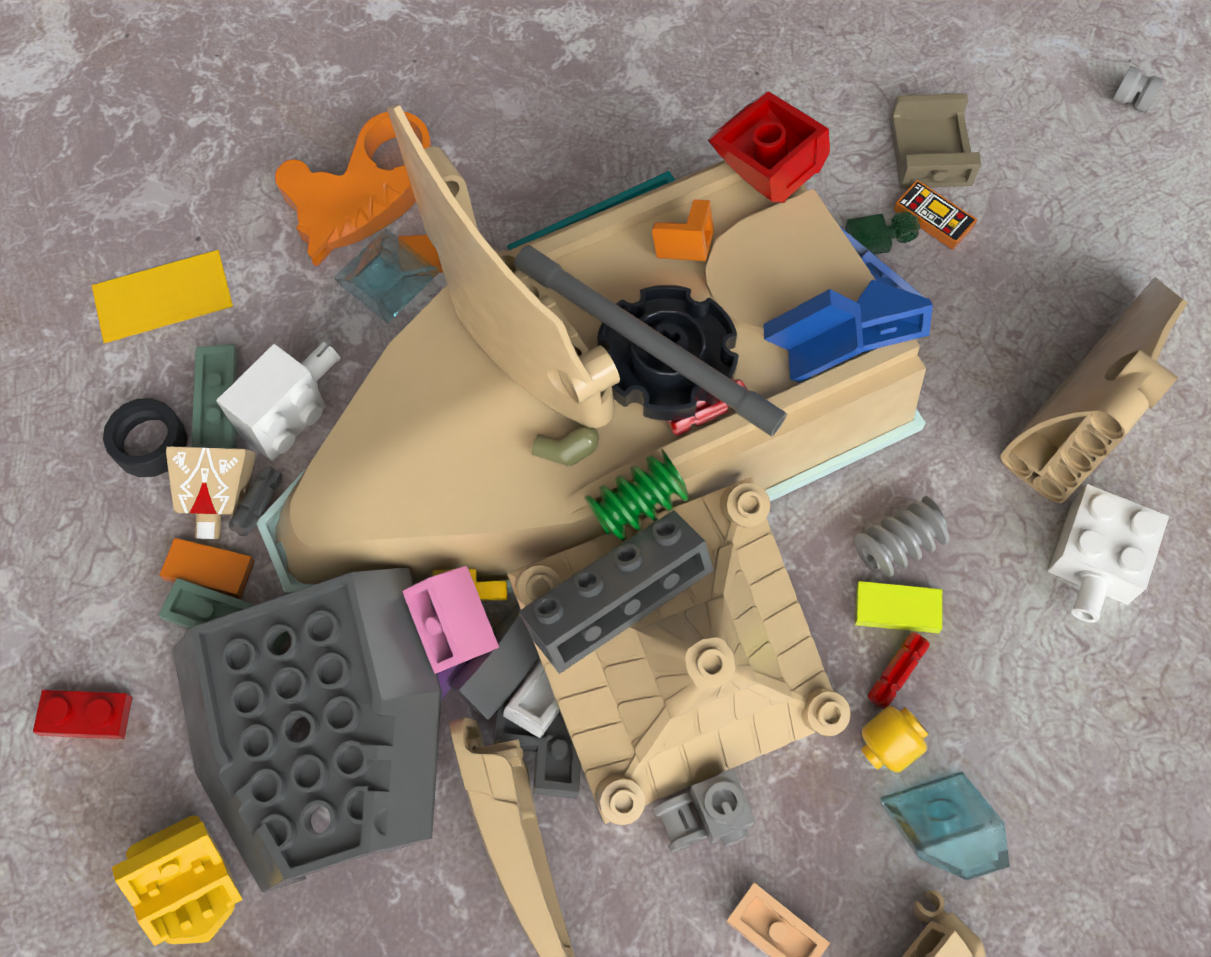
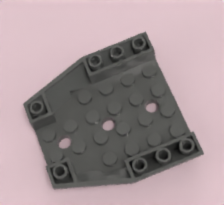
(370, 711)

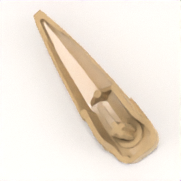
(509, 829)

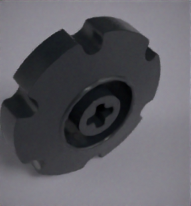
(695, 326)

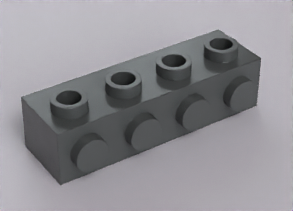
(617, 590)

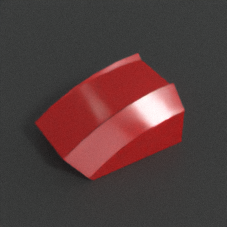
(772, 146)

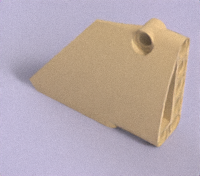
(498, 303)
(1098, 399)

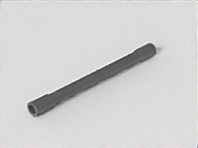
(745, 402)

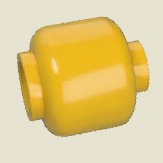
(894, 739)

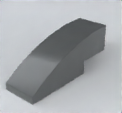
(495, 675)

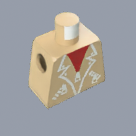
(209, 484)

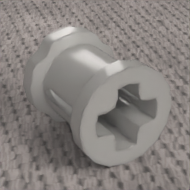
(679, 823)

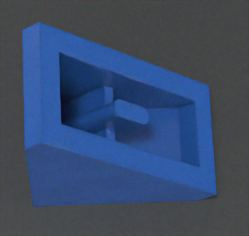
(892, 315)

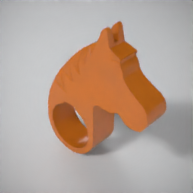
(354, 205)

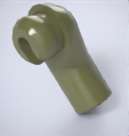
(569, 449)

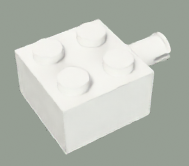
(277, 398)
(1107, 549)

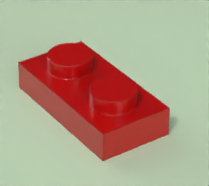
(82, 714)

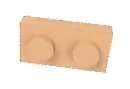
(774, 927)

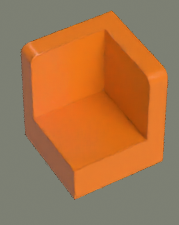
(687, 239)

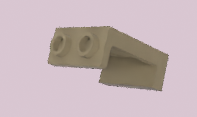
(933, 141)

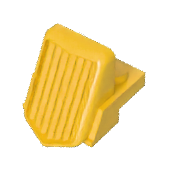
(178, 884)

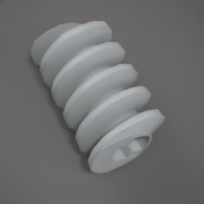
(902, 536)

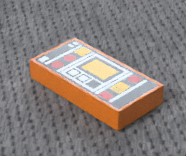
(936, 214)

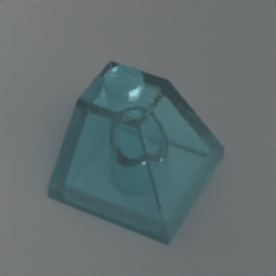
(386, 275)
(950, 826)

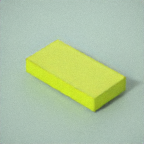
(898, 607)

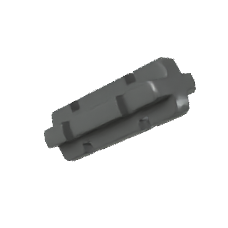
(255, 501)

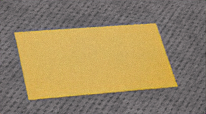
(161, 296)

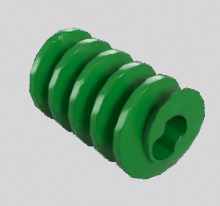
(638, 496)

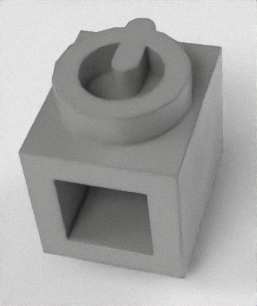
(723, 808)

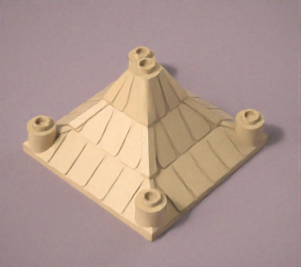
(699, 678)

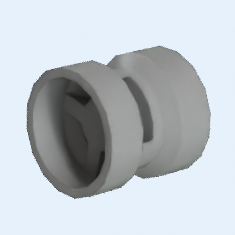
(1138, 89)

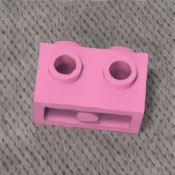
(453, 619)

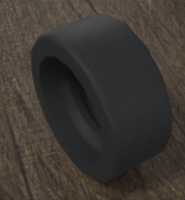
(126, 419)

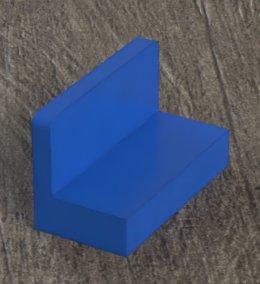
(818, 333)

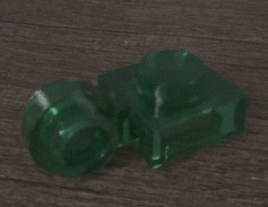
(877, 236)

